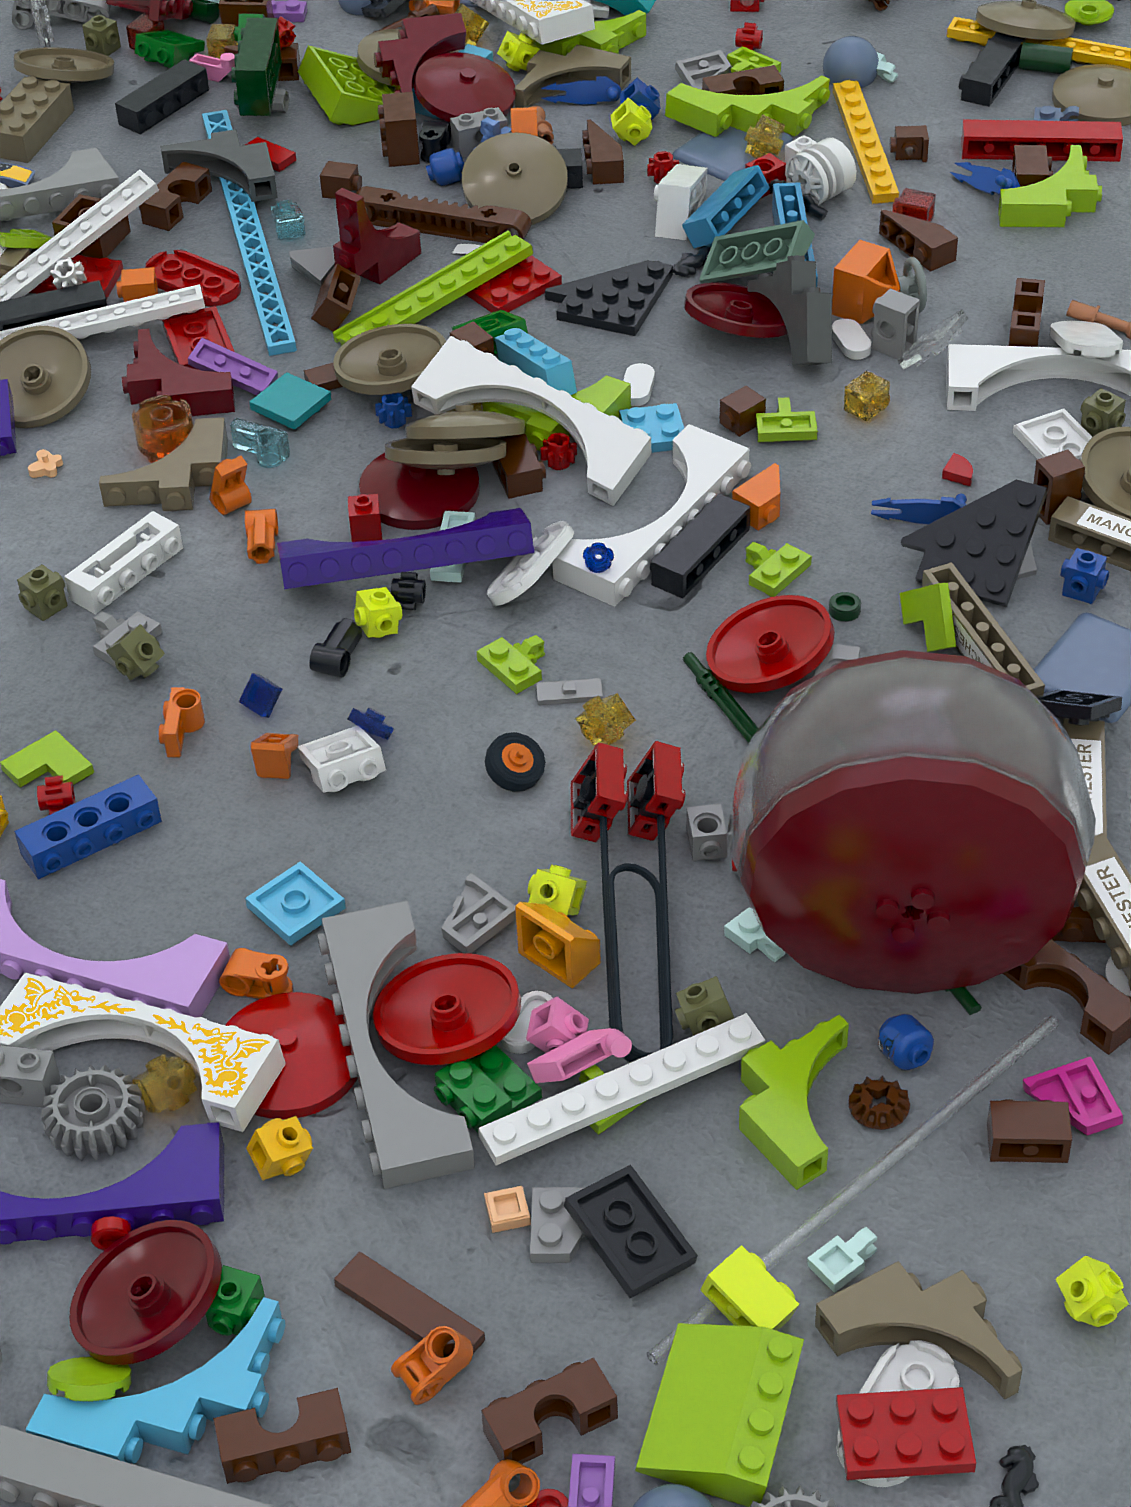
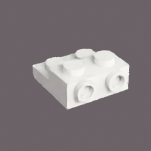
(342, 759)

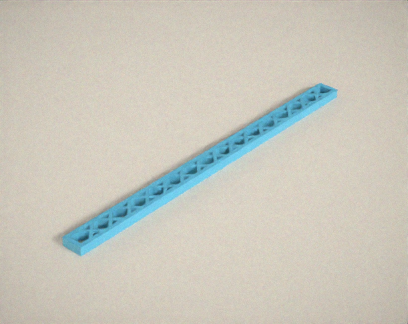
(218, 122)

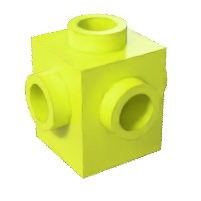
(517, 50)
(631, 122)
(377, 612)
(557, 889)
(1092, 1292)

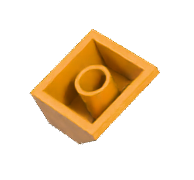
(556, 943)

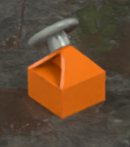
(868, 274)

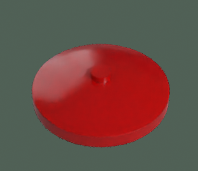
(770, 643)
(447, 1009)
(312, 1048)

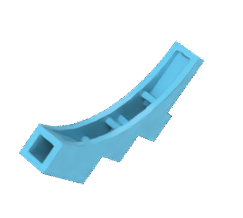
(174, 1412)

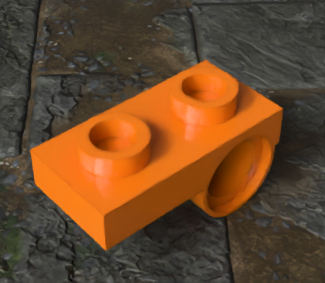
(228, 486)
(181, 715)

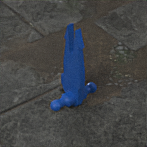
(586, 91)
(987, 178)
(919, 510)

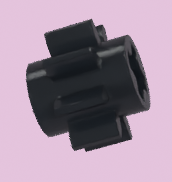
(408, 590)

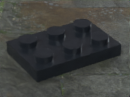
(1080, 706)
(630, 1231)

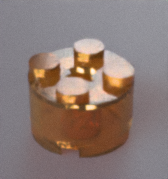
(161, 426)

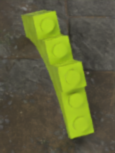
(718, 111)

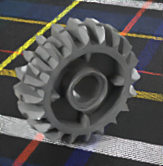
(93, 1112)

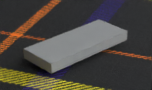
(568, 691)

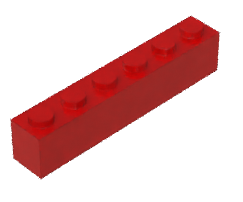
(997, 138)

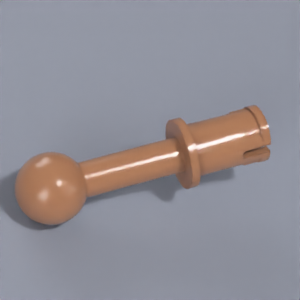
(544, 127)
(1091, 314)

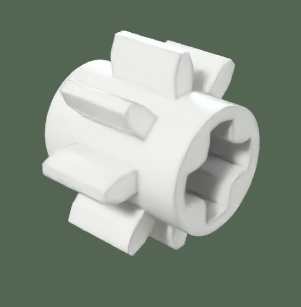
(68, 273)

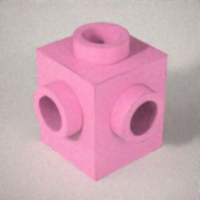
(555, 1024)

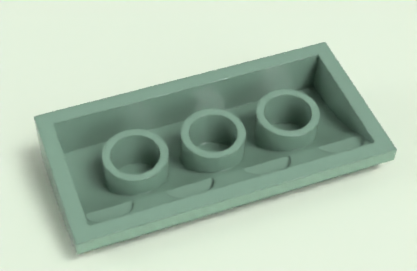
(755, 251)

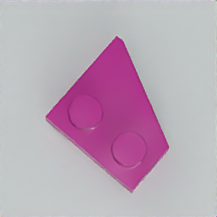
(1084, 1089)

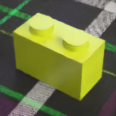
(749, 1292)

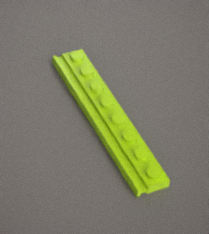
(442, 286)

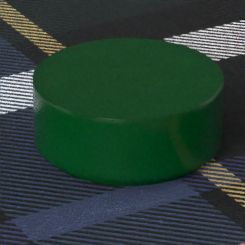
(844, 606)

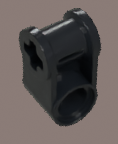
(434, 138)

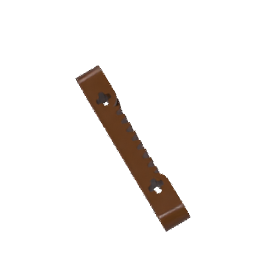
(442, 218)

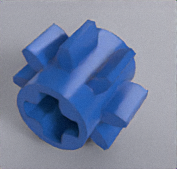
(393, 410)

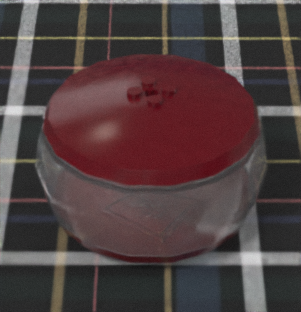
(911, 823)

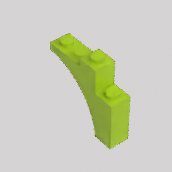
(607, 36)
(1052, 199)
(606, 395)
(778, 1112)

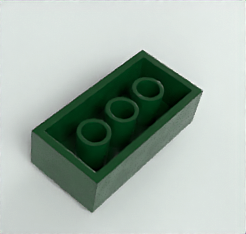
(257, 67)

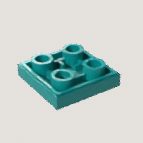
(290, 400)

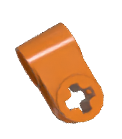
(253, 973)
(426, 1369)

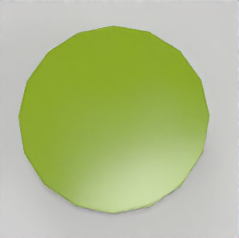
(88, 1379)

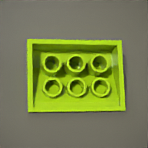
(342, 86)
(721, 1409)

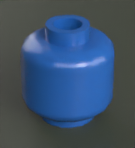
(445, 167)

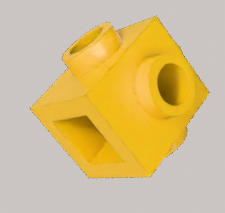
(280, 1147)

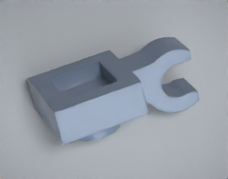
(1049, 113)

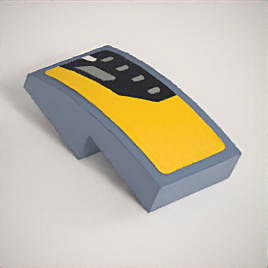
(15, 175)

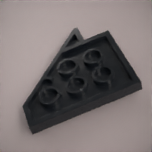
(612, 299)
(984, 539)

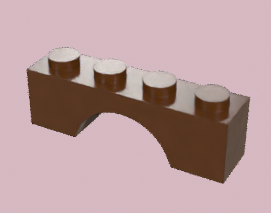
(1105, 1008)

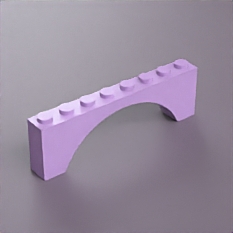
(174, 979)

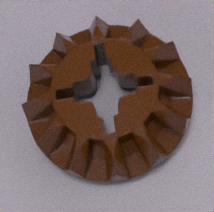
(882, 1115)

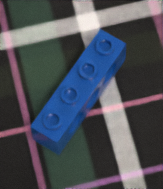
(88, 826)

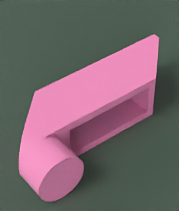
(215, 67)
(579, 1055)

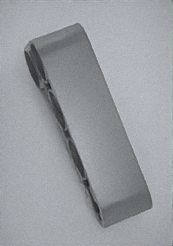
(60, 8)

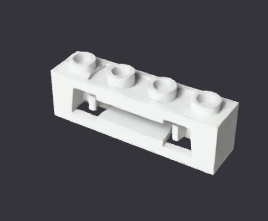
(123, 562)

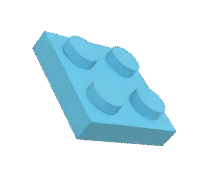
(659, 422)
(295, 903)

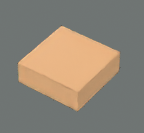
(507, 1209)

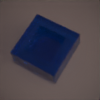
(260, 695)
(371, 722)

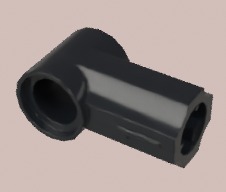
(335, 653)

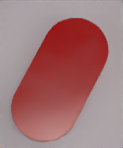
(186, 269)

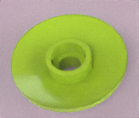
(1089, 11)

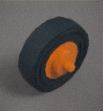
(515, 761)

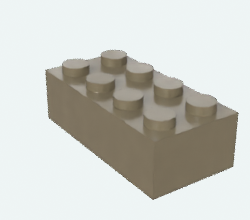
(32, 116)

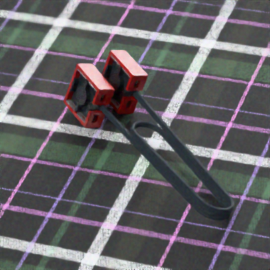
(651, 799)

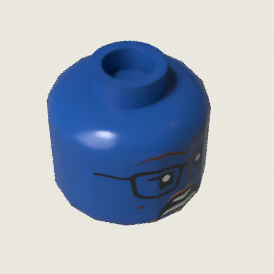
(905, 1040)

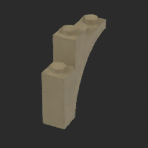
(578, 65)
(175, 476)
(895, 1310)

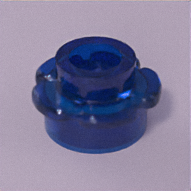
(594, 564)

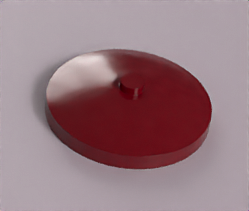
(463, 84)
(734, 310)
(417, 496)
(145, 1292)

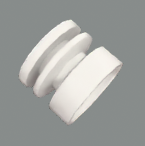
(822, 170)

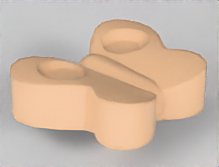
(45, 465)

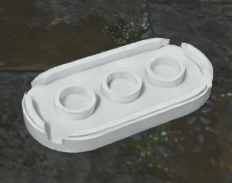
(1088, 337)
(527, 568)
(906, 1368)

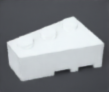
(677, 198)

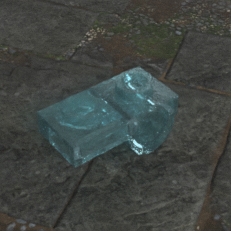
(288, 219)
(267, 442)

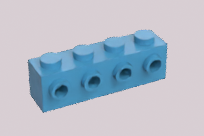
(725, 206)

